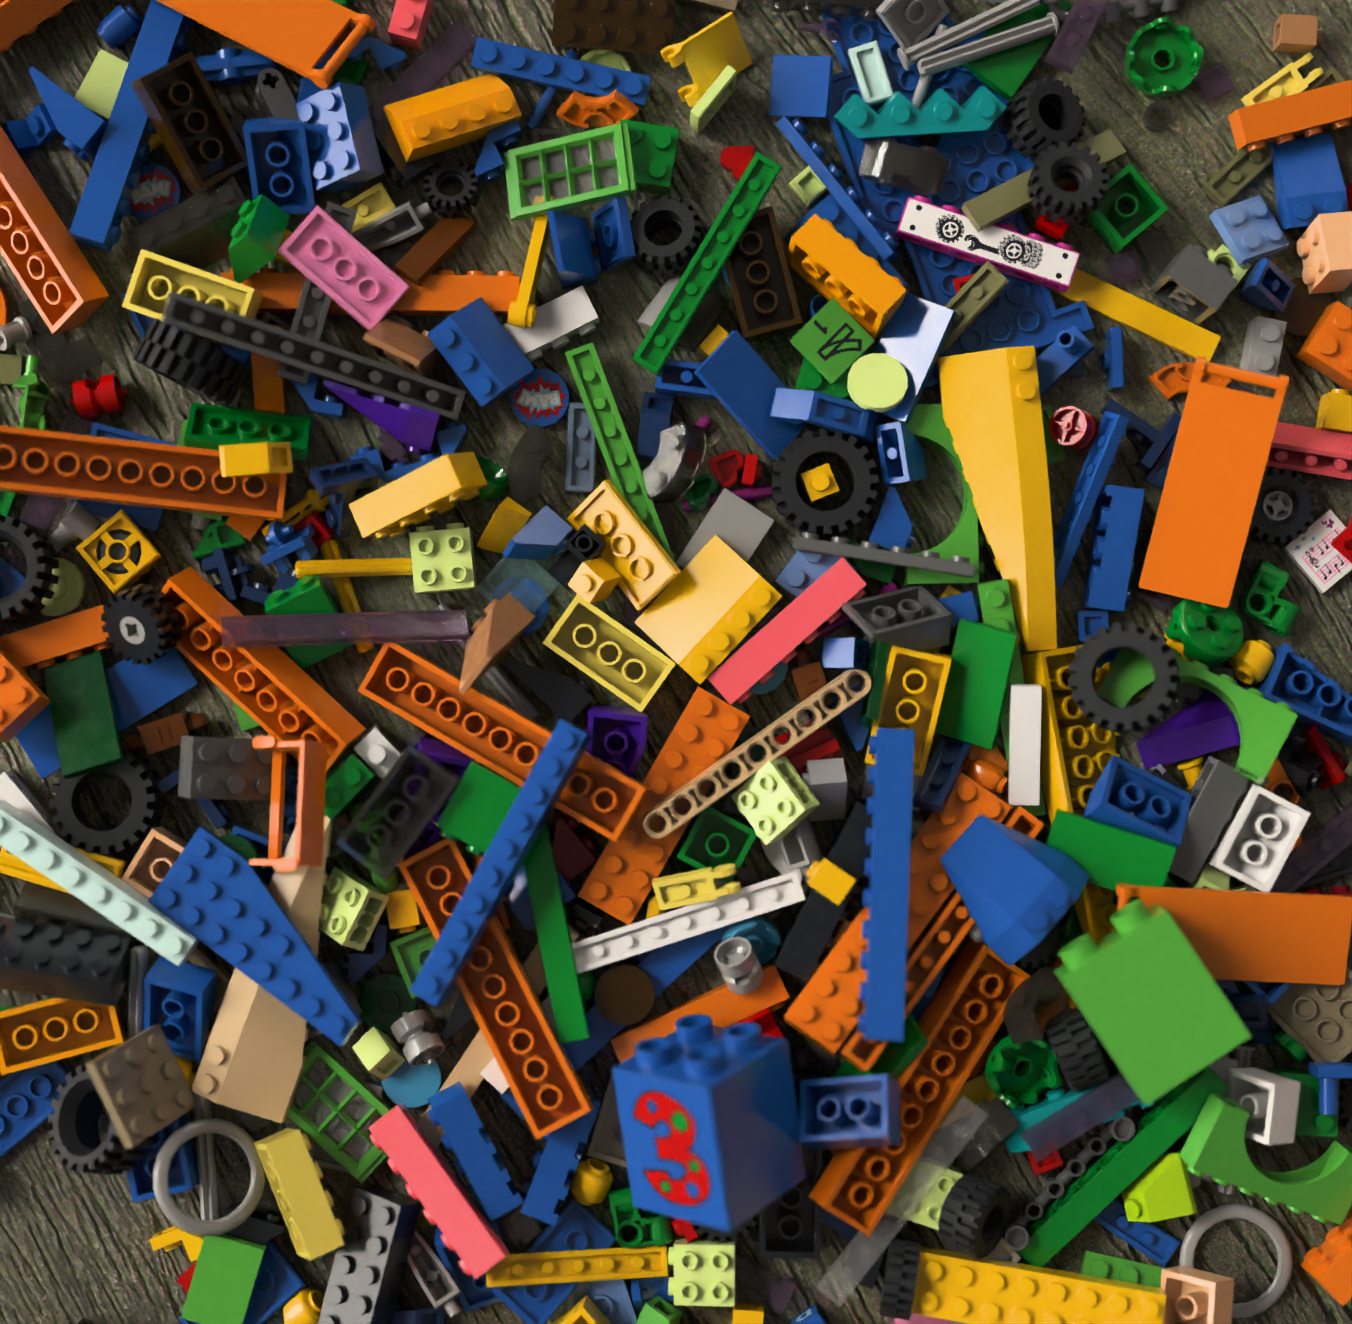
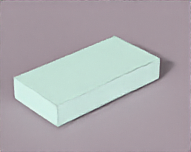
(870, 73)

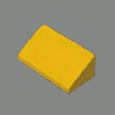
(503, 526)

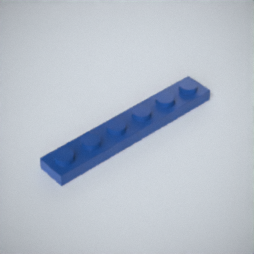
(558, 71)
(846, 196)
(1086, 491)

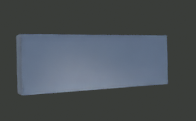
(581, 451)

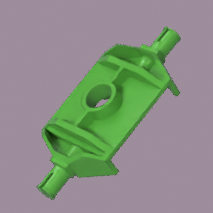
(34, 398)

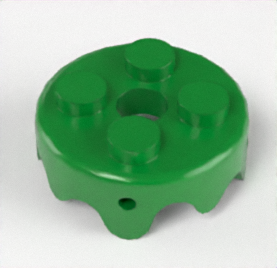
(1177, 44)
(1199, 641)
(1024, 1085)

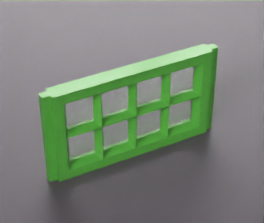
(570, 171)
(337, 1111)

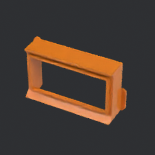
(309, 805)

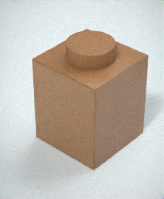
(1296, 34)

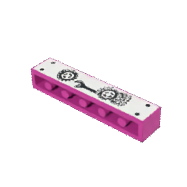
(1005, 248)

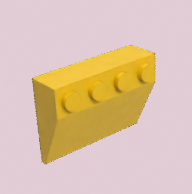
(708, 609)

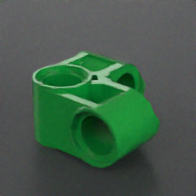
(1275, 613)
(651, 1226)

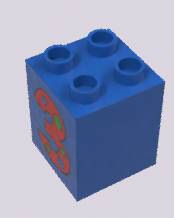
(709, 1122)

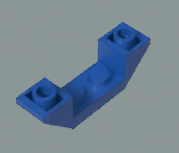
(385, 54)
(826, 411)
(450, 441)

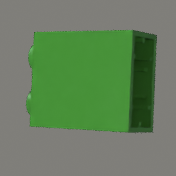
(1149, 1000)

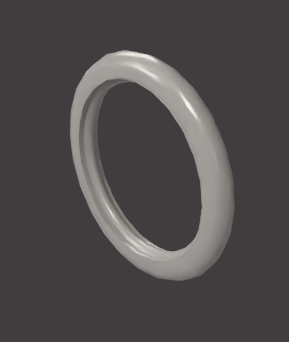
(162, 1165)
(1267, 1223)

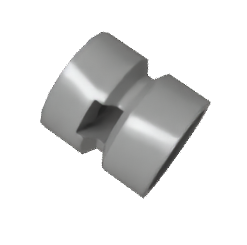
(739, 965)

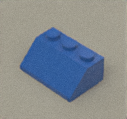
(280, 163)
(481, 352)
(1139, 802)

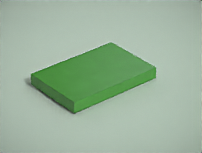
(223, 1280)

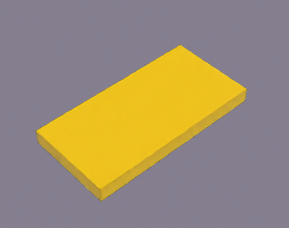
(630, 544)

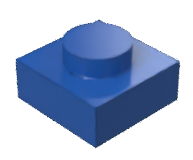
(1089, 622)

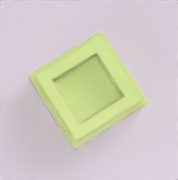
(808, 186)

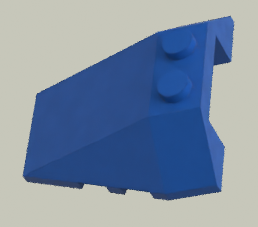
(1011, 885)

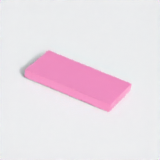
(343, 268)

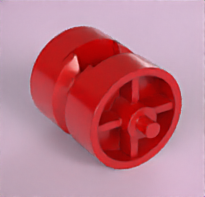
(98, 396)
(1073, 428)

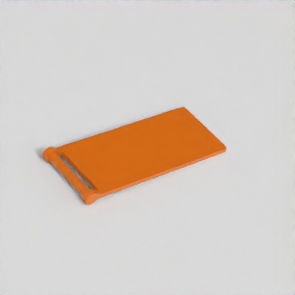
(284, 30)
(1212, 486)
(1258, 932)

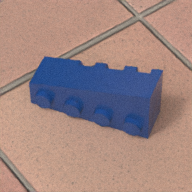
(1113, 548)
(1310, 694)
(474, 1151)
(555, 1167)

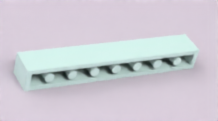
(93, 884)

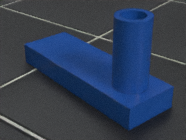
(1061, 357)
(1328, 1082)

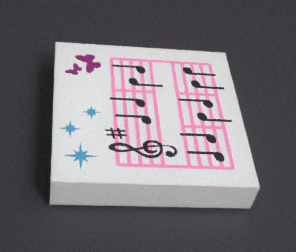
(1316, 555)

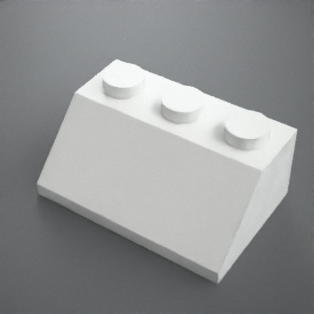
(1258, 838)

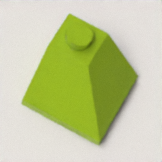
(1160, 1191)

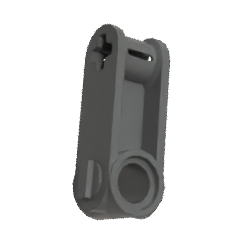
(277, 101)

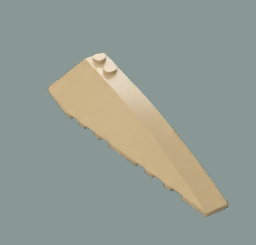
(257, 1039)

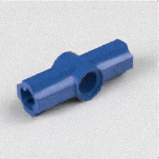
(233, 66)

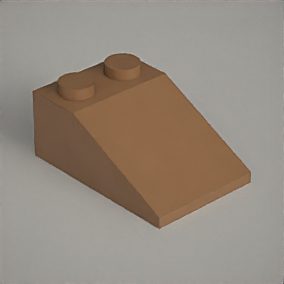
(403, 346)
(493, 638)

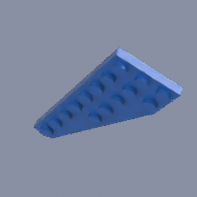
(234, 914)

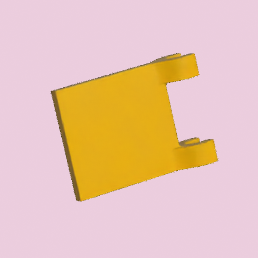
(708, 55)

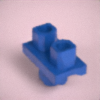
(287, 541)

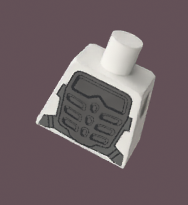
(378, 750)

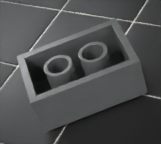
(1199, 285)
(224, 769)

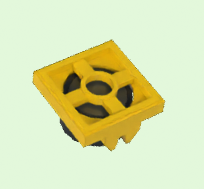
(119, 552)

